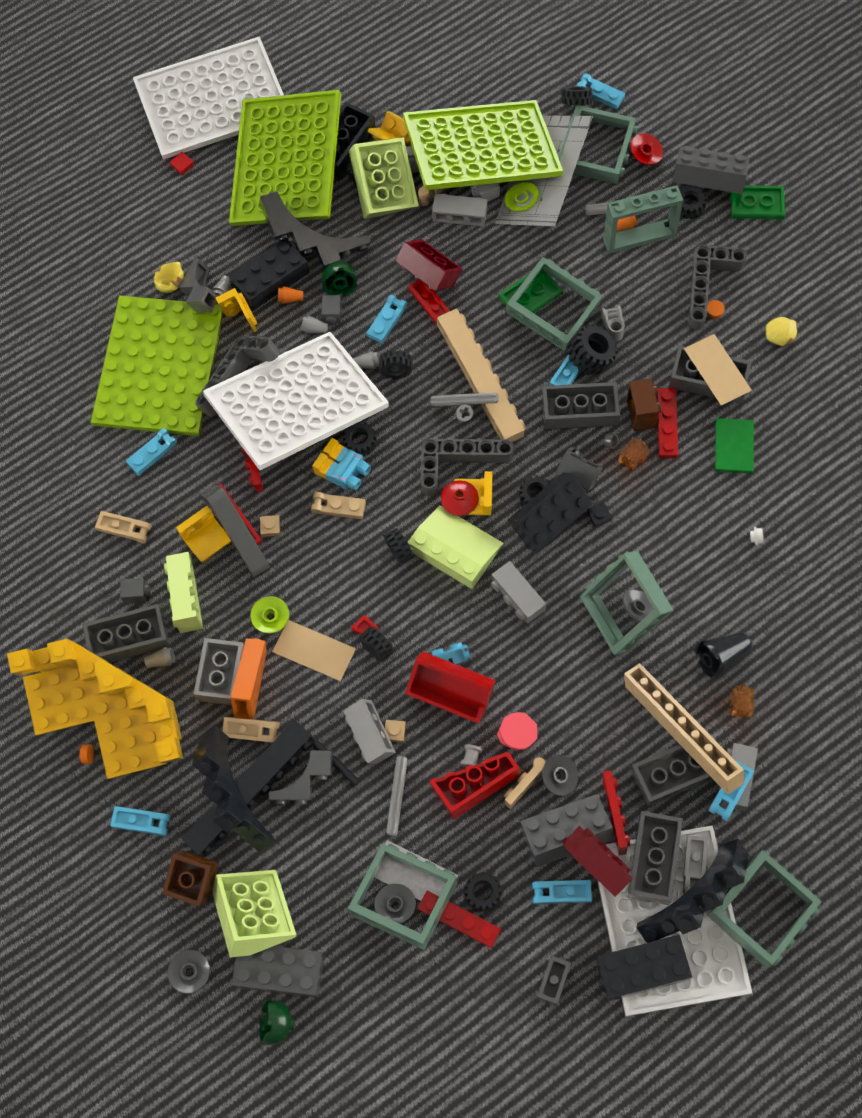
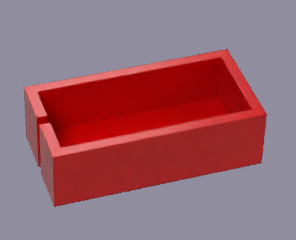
(450, 687)

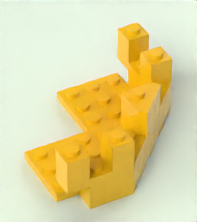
(77, 687)

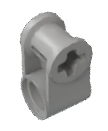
(612, 320)

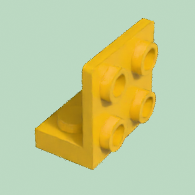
(391, 128)
(232, 303)
(484, 490)
(203, 534)

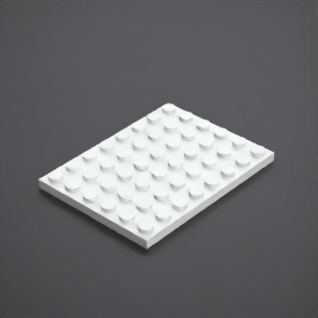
(203, 96)
(295, 400)
(712, 954)

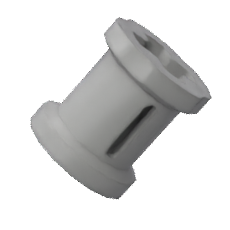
(469, 411)
(471, 755)

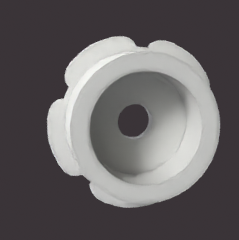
(757, 536)

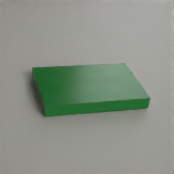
(758, 203)
(537, 295)
(734, 445)

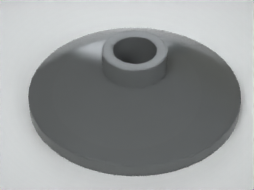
(637, 604)
(566, 772)
(392, 895)
(181, 964)

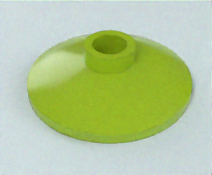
(517, 190)
(269, 606)

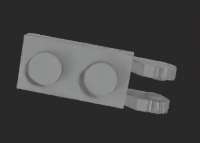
(695, 859)

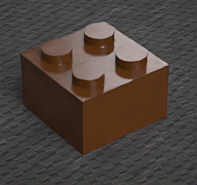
(643, 405)
(190, 878)

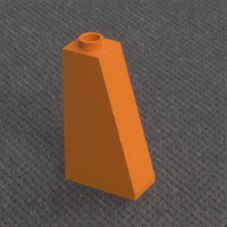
(248, 679)

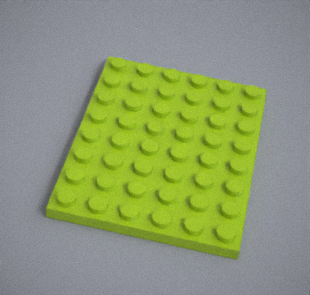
(481, 145)
(288, 149)
(157, 366)

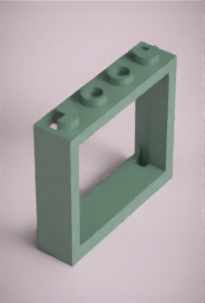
(611, 119)
(647, 233)
(539, 325)
(601, 615)
(390, 926)
(745, 940)

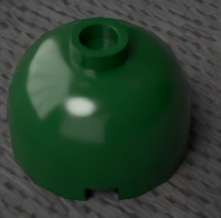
(339, 279)
(275, 1022)

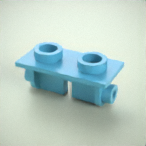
(456, 653)

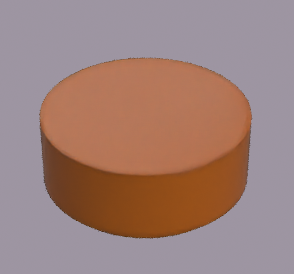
(715, 309)
(86, 754)

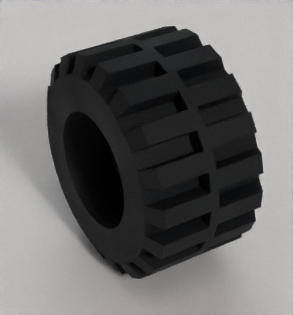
(592, 349)

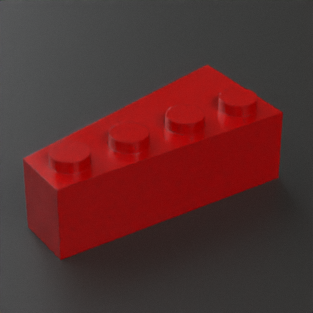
(474, 784)

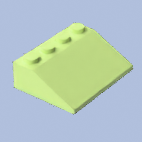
(383, 177)
(454, 546)
(252, 911)

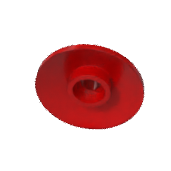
(646, 149)
(459, 505)

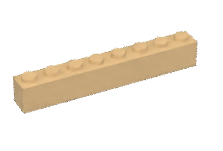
(479, 375)
(684, 729)

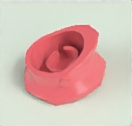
(517, 731)

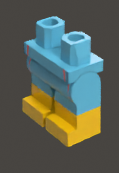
(340, 465)

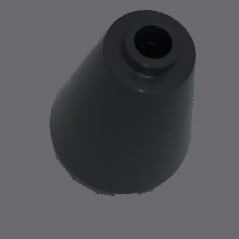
(722, 653)

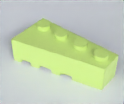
(183, 592)

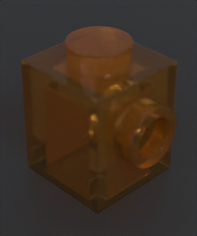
(634, 453)
(742, 701)

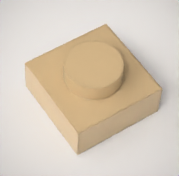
(270, 526)
(395, 730)

